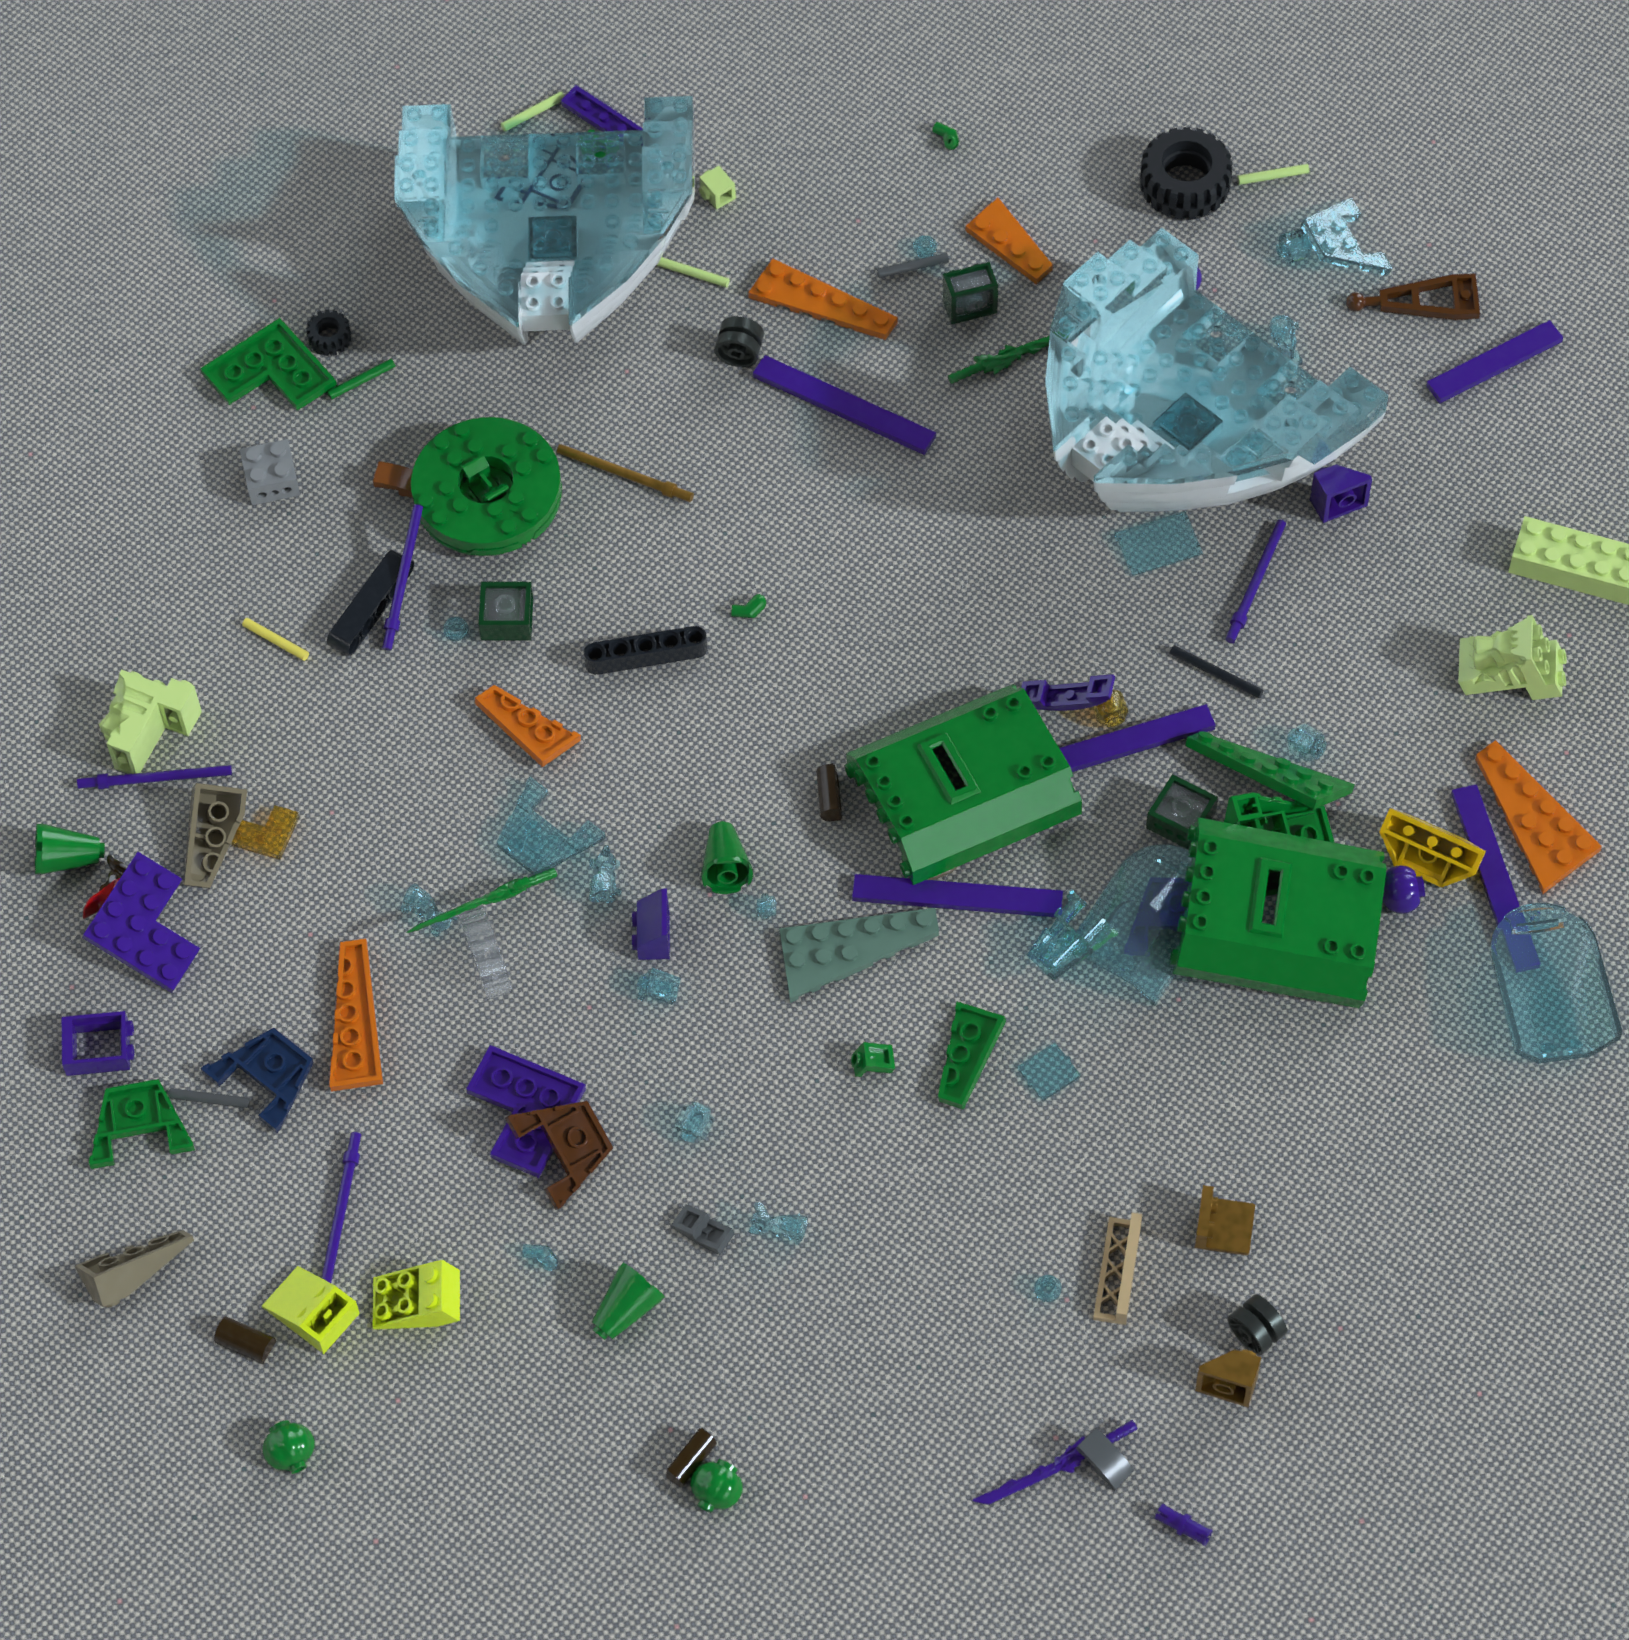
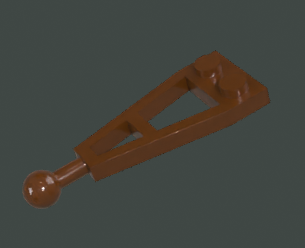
(1463, 293)

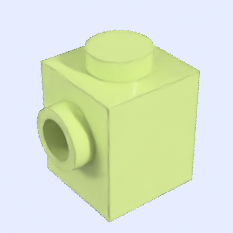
(717, 187)

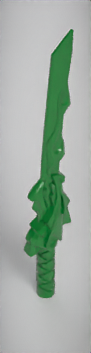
(998, 362)
(500, 894)

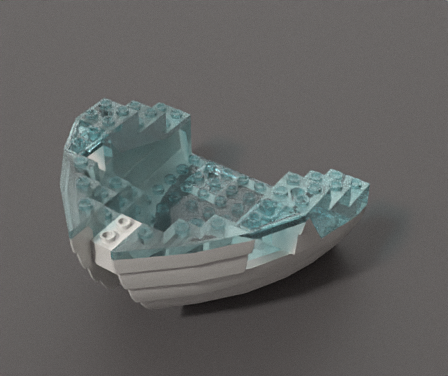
(553, 228)
(1169, 410)

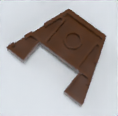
(574, 1138)

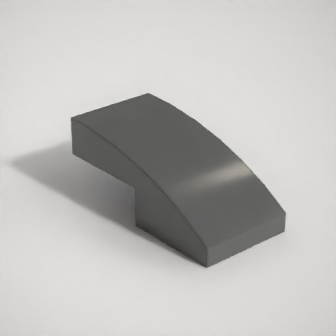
(702, 1230)
(1105, 1458)

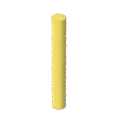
(275, 639)

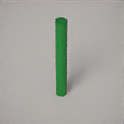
(361, 379)

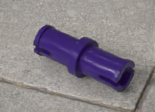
(1183, 1524)

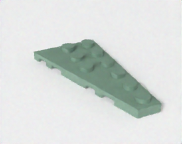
(844, 947)

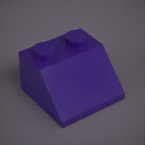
(1339, 491)
(652, 926)

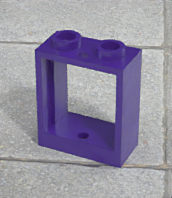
(91, 1023)

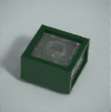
(970, 293)
(506, 611)
(1178, 808)

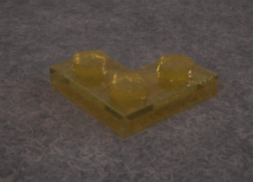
(272, 838)

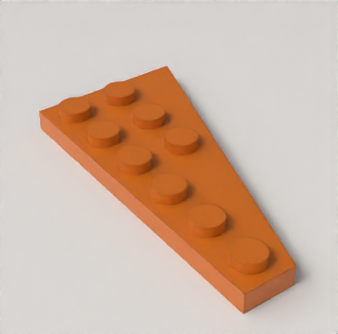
(1540, 825)

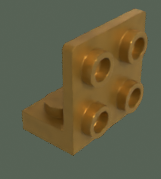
(1224, 1224)

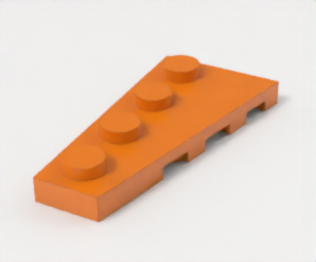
(1007, 239)
(526, 726)

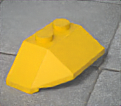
(1429, 850)

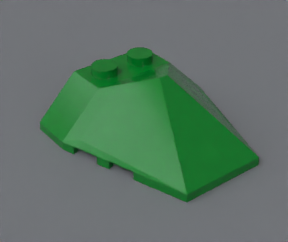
(1280, 817)

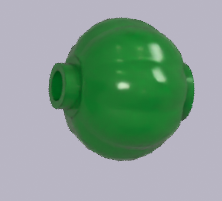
(288, 1446)
(716, 1485)

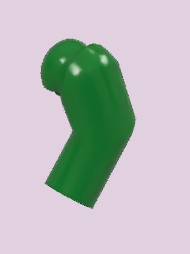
(949, 135)
(751, 609)

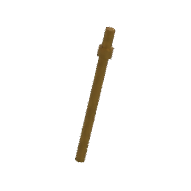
(667, 488)

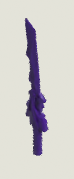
(1065, 1463)

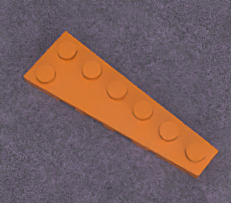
(800, 292)
(355, 1035)

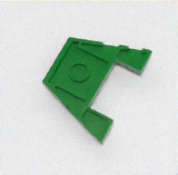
(136, 1111)

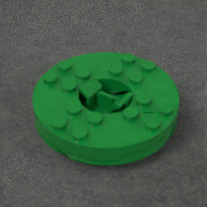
(487, 486)

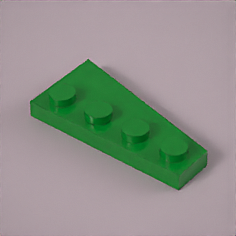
(970, 1046)

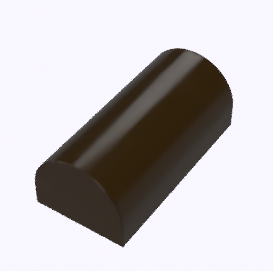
(829, 793)
(244, 1339)
(690, 1457)

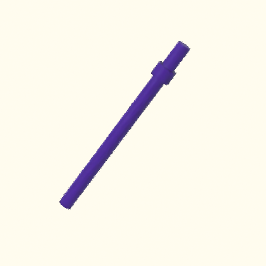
(1239, 618)
(392, 623)
(104, 781)
(350, 1161)

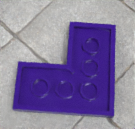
(129, 927)
(522, 1088)

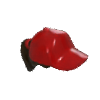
(97, 900)

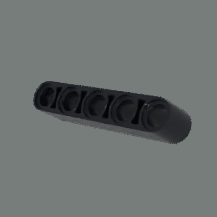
(367, 605)
(636, 658)

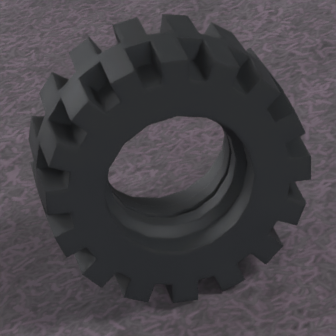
(325, 321)

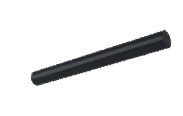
(1216, 671)

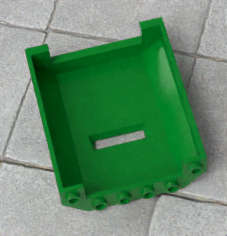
(1010, 776)
(1322, 919)

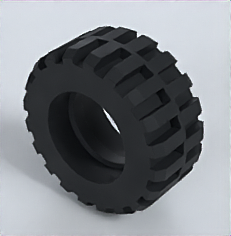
(1192, 149)

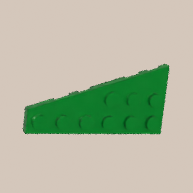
(1279, 774)

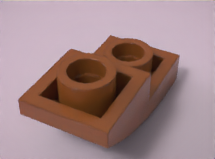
(393, 477)

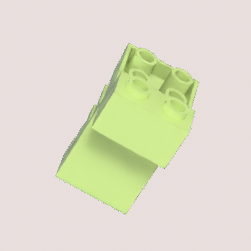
(1513, 661)
(141, 715)

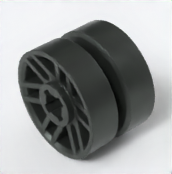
(739, 341)
(1257, 1324)

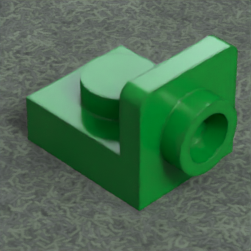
(873, 1058)

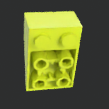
(417, 1297)
(312, 1308)

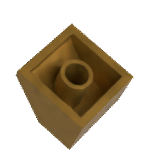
(1230, 1376)

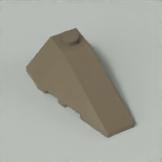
(211, 828)
(118, 1276)

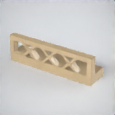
(1128, 1269)

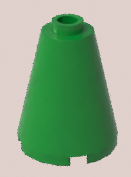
(64, 849)
(725, 860)
(624, 1302)

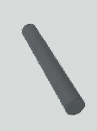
(912, 265)
(212, 1098)

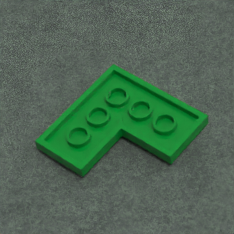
(273, 356)

